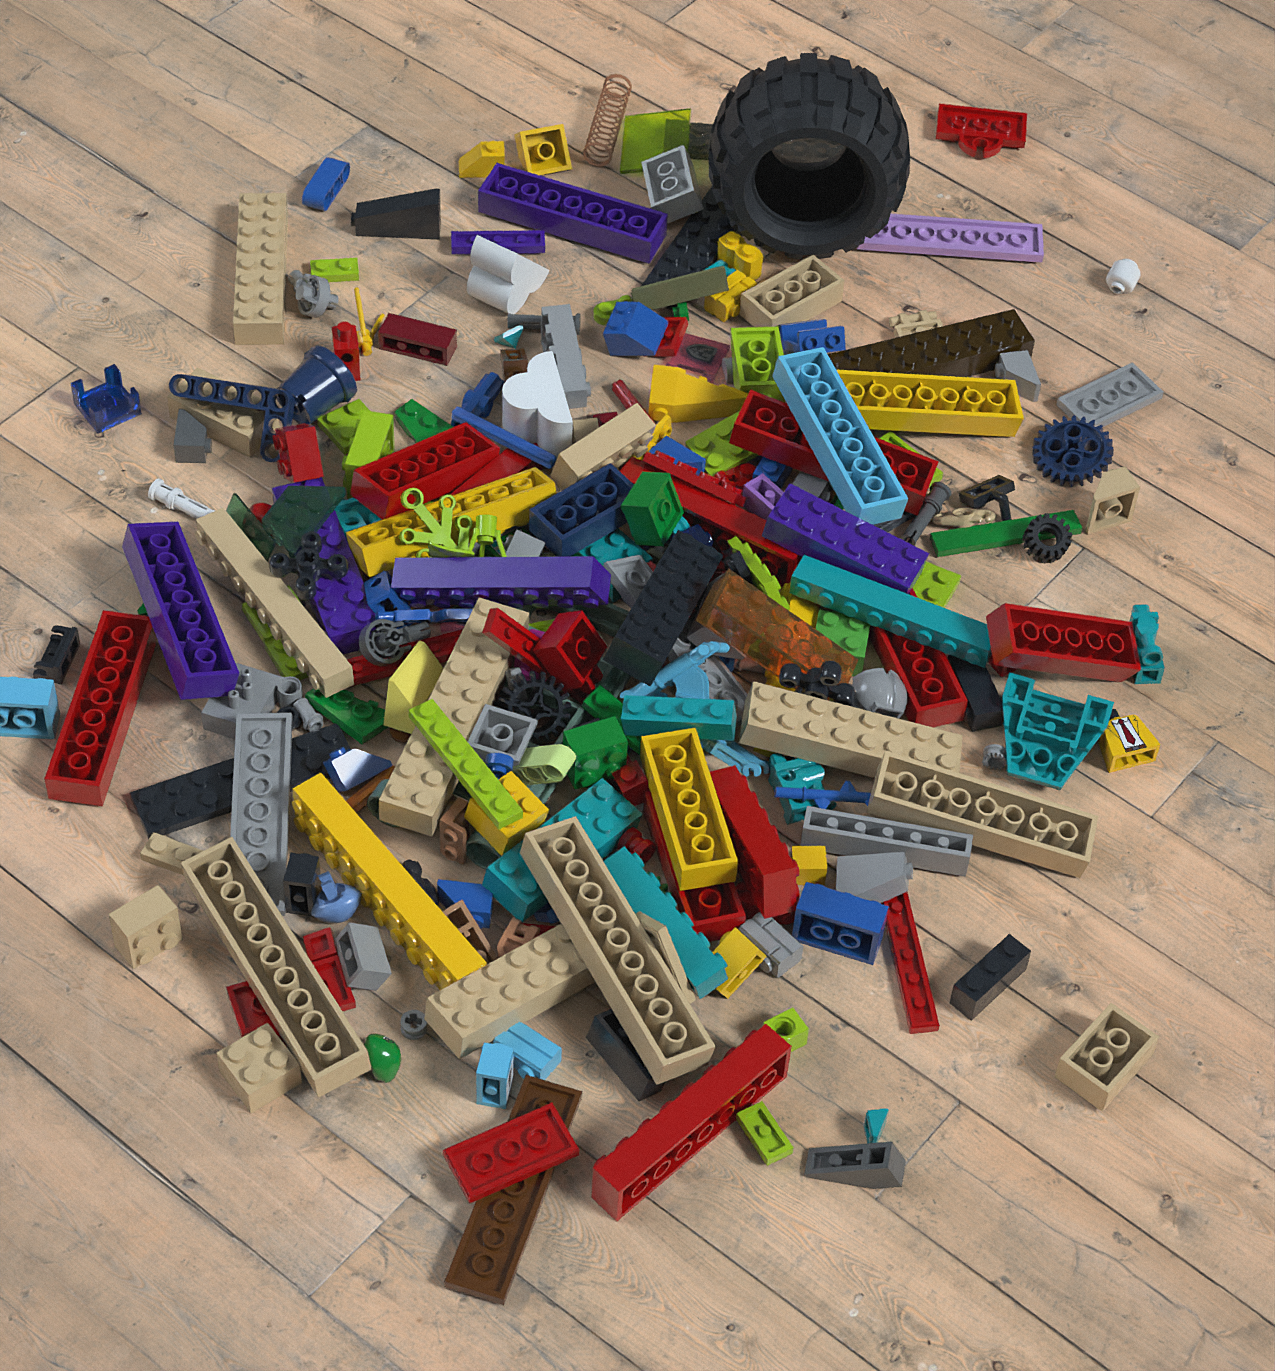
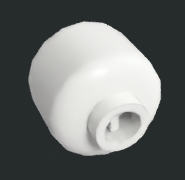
(1123, 276)

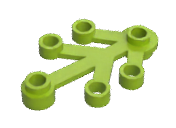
(440, 532)

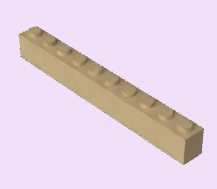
(274, 603)

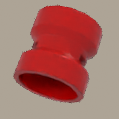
(634, 842)

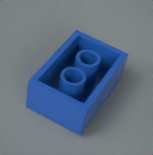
(839, 923)

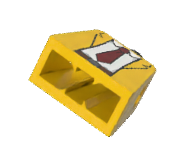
(1127, 743)

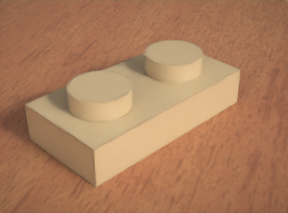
(167, 852)

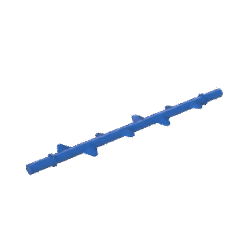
(824, 797)

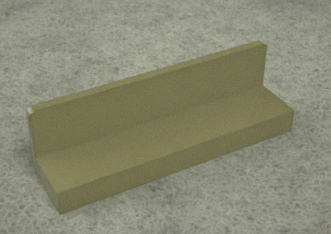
(681, 288)

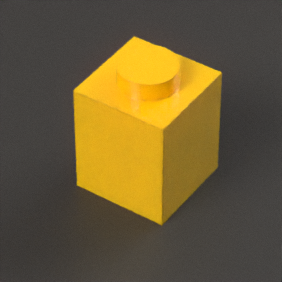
(811, 864)

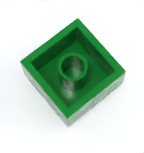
(598, 751)

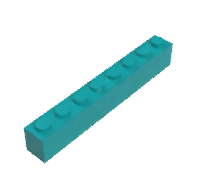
(892, 610)

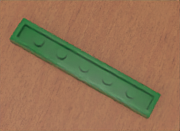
(994, 534)

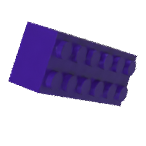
(843, 540)

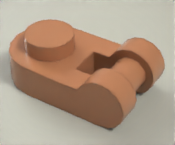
(510, 940)

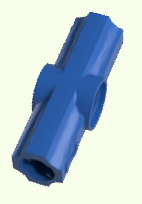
(482, 397)

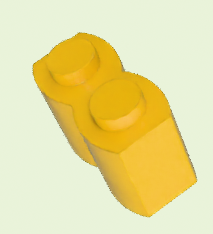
(740, 255)

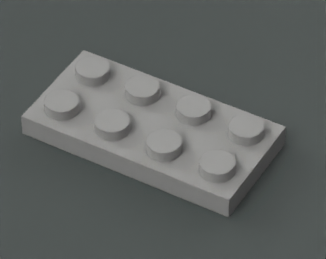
(1111, 396)

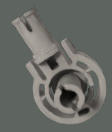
(310, 300)

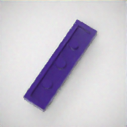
(517, 241)

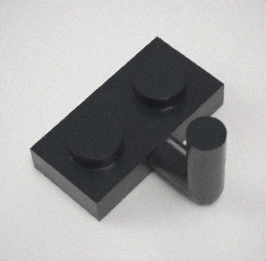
(989, 490)
(735, 562)

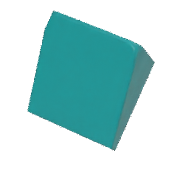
(874, 1124)

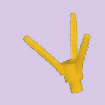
(364, 336)

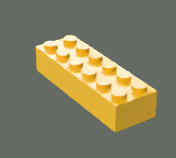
(688, 809)

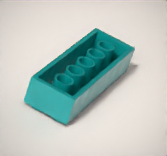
(604, 818)

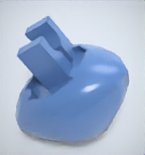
(335, 901)

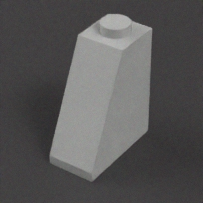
(874, 875)

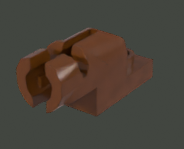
(513, 362)

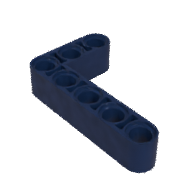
(243, 399)

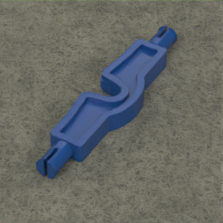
(425, 615)

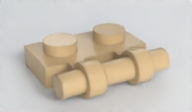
(914, 323)

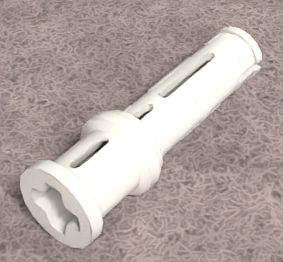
(175, 499)

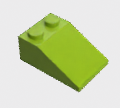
(755, 358)

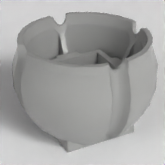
(880, 692)

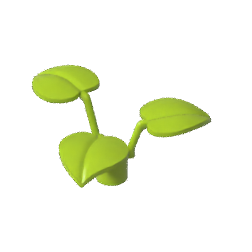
(485, 532)

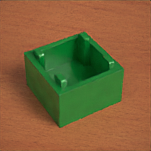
(652, 509)

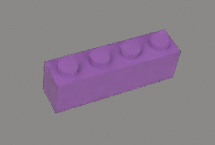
(761, 496)

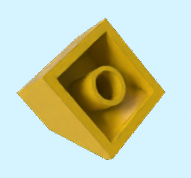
(543, 150)

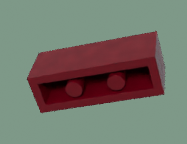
(417, 339)

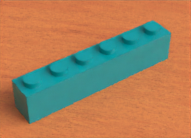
(702, 967)

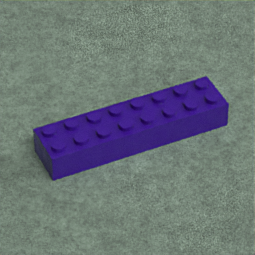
(573, 213)
(502, 580)
(339, 603)
(180, 610)

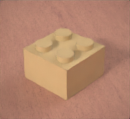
(145, 927)
(259, 1068)

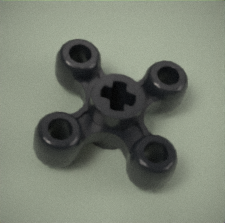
(308, 565)
(818, 682)

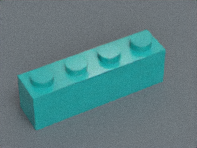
(656, 715)

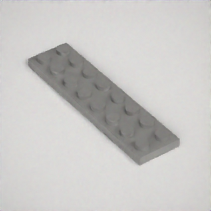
(629, 578)
(263, 796)

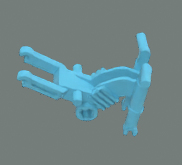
(694, 683)

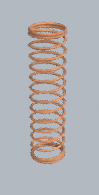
(592, 128)

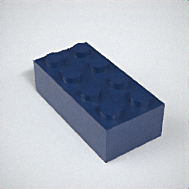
(581, 512)

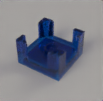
(107, 403)

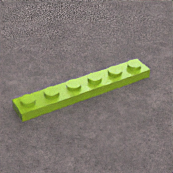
(465, 764)

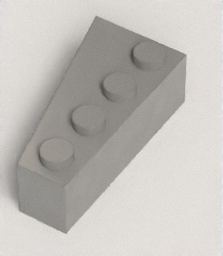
(560, 337)

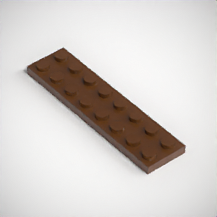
(504, 1220)

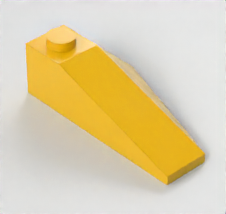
(690, 397)

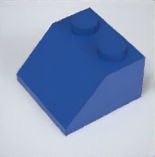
(634, 330)

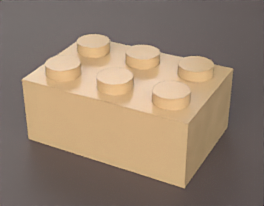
(1106, 1056)

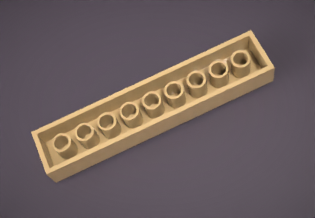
(469, 680)
(617, 950)
(276, 967)

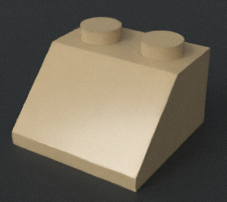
(1113, 500)

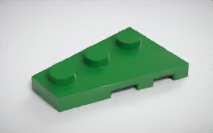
(419, 421)
(354, 716)

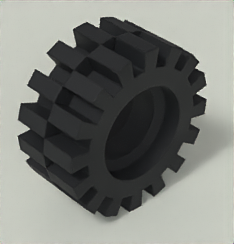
(1053, 526)

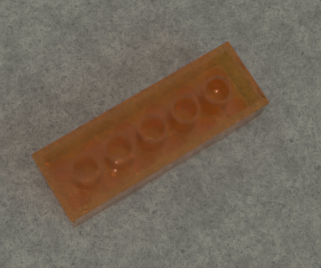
(767, 629)

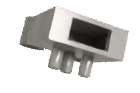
(254, 693)

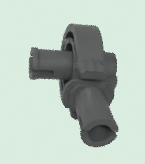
(389, 640)

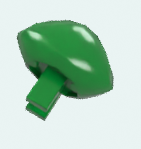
(383, 1056)

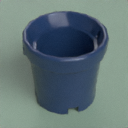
(318, 385)

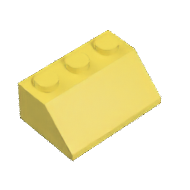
(411, 686)

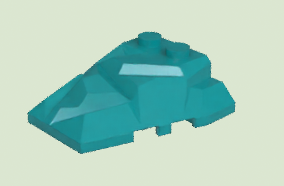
(1048, 733)

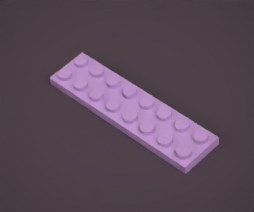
(959, 238)

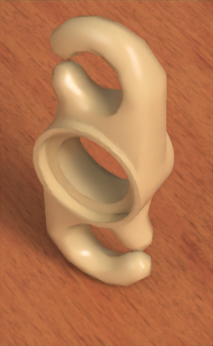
(963, 517)

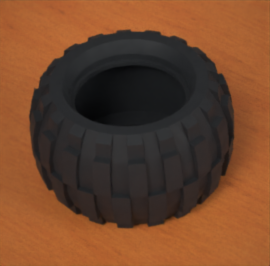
(817, 203)

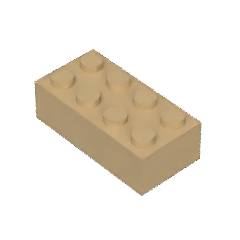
(792, 295)
(228, 424)
(611, 443)

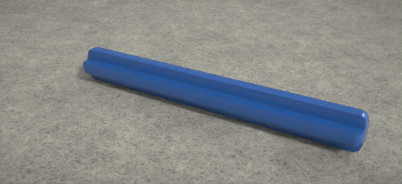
(505, 438)

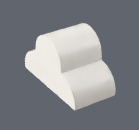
(502, 276)
(537, 406)

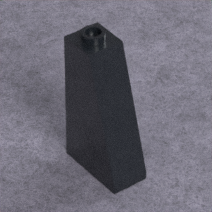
(400, 216)

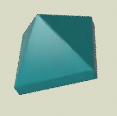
(510, 338)

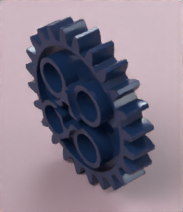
(1073, 445)

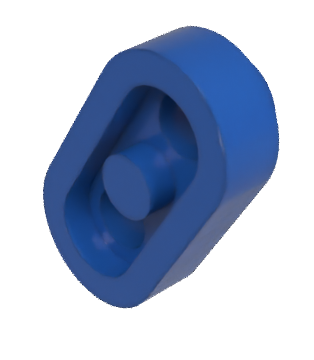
(499, 763)

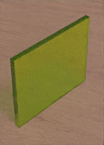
(652, 135)

